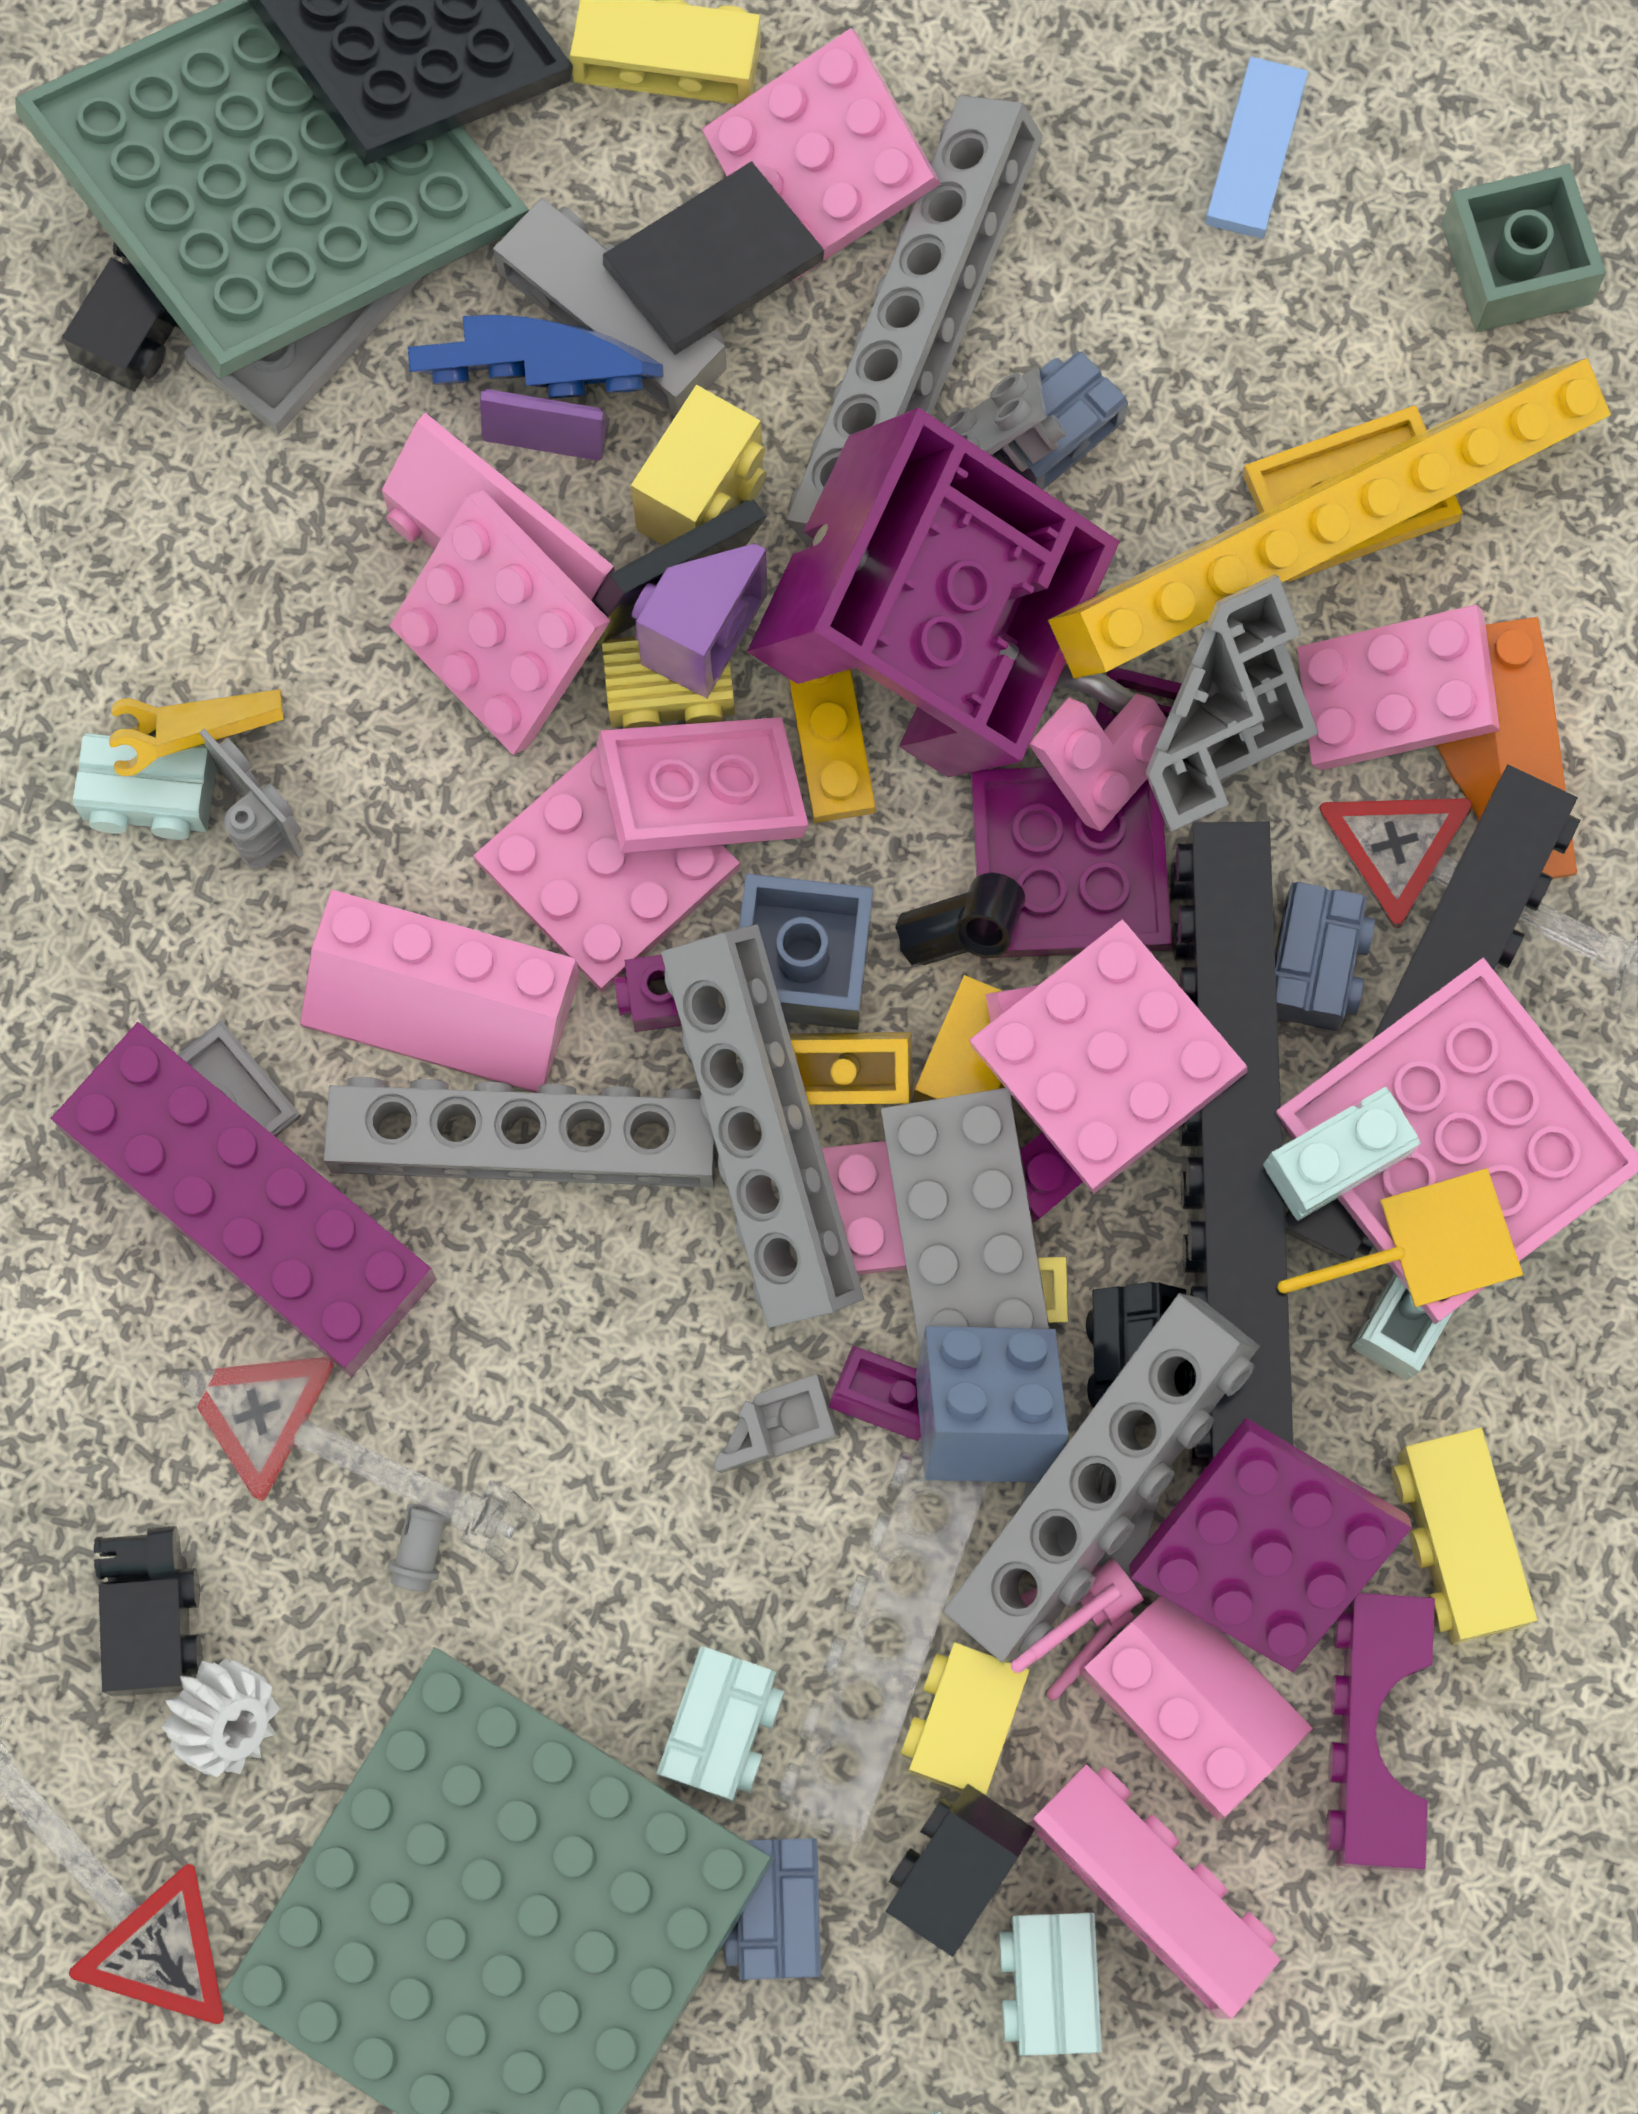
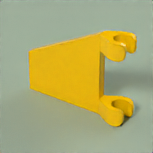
(180, 724)

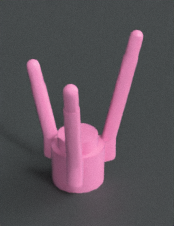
(1108, 1599)

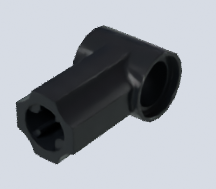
(970, 922)

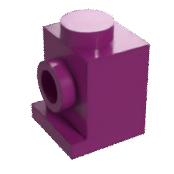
(634, 997)

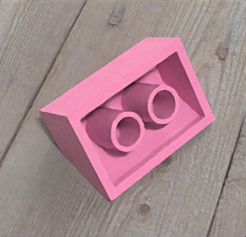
(1196, 1704)

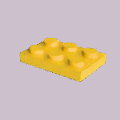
(1307, 465)

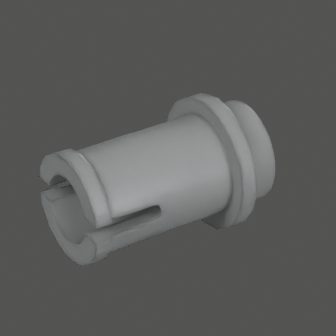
(418, 1549)

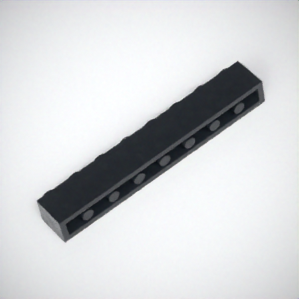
(1472, 921)

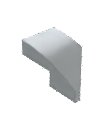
(780, 1423)

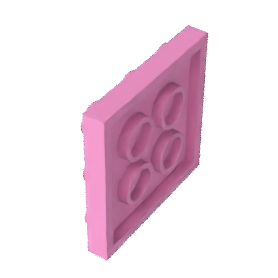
(828, 144)
(499, 622)
(580, 890)
(1108, 1056)

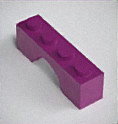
(1377, 1817)

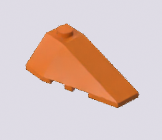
(1526, 723)

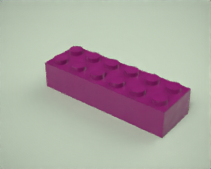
(244, 1199)

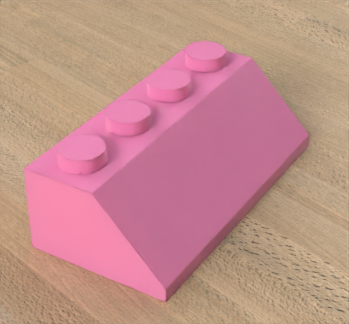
(438, 474)
(438, 991)
(1155, 1892)

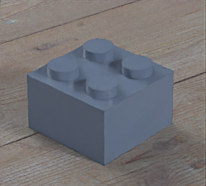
(813, 945)
(990, 1403)

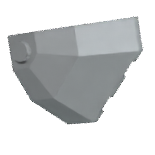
(1232, 706)

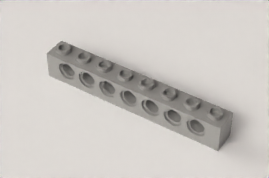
(930, 282)

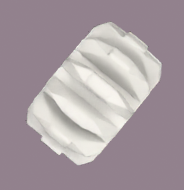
(220, 1717)

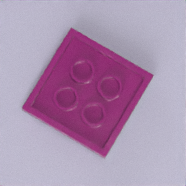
(1071, 874)
(1269, 1545)

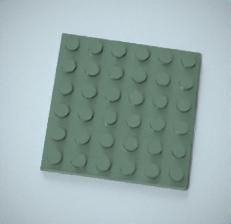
(245, 191)
(495, 1914)

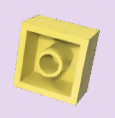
(698, 468)

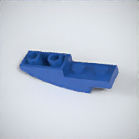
(541, 351)

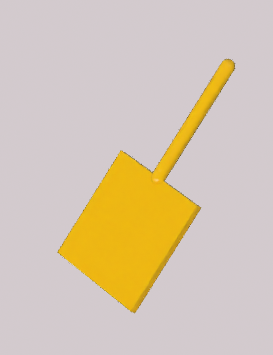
(1444, 1236)

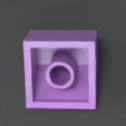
(700, 615)

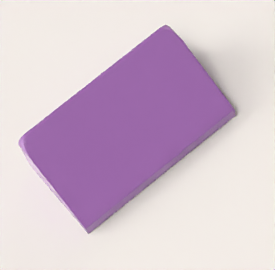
(543, 424)

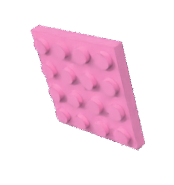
(1479, 1096)

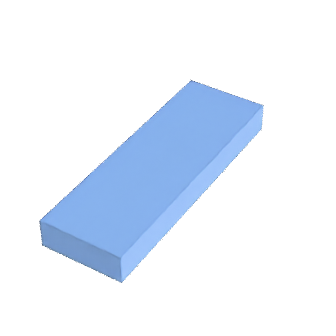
(1256, 147)

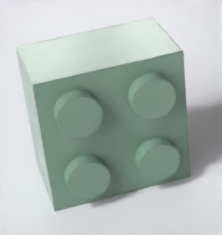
(1523, 247)

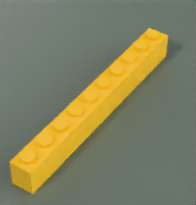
(1329, 517)

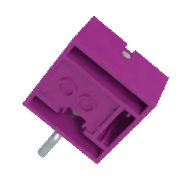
(941, 587)

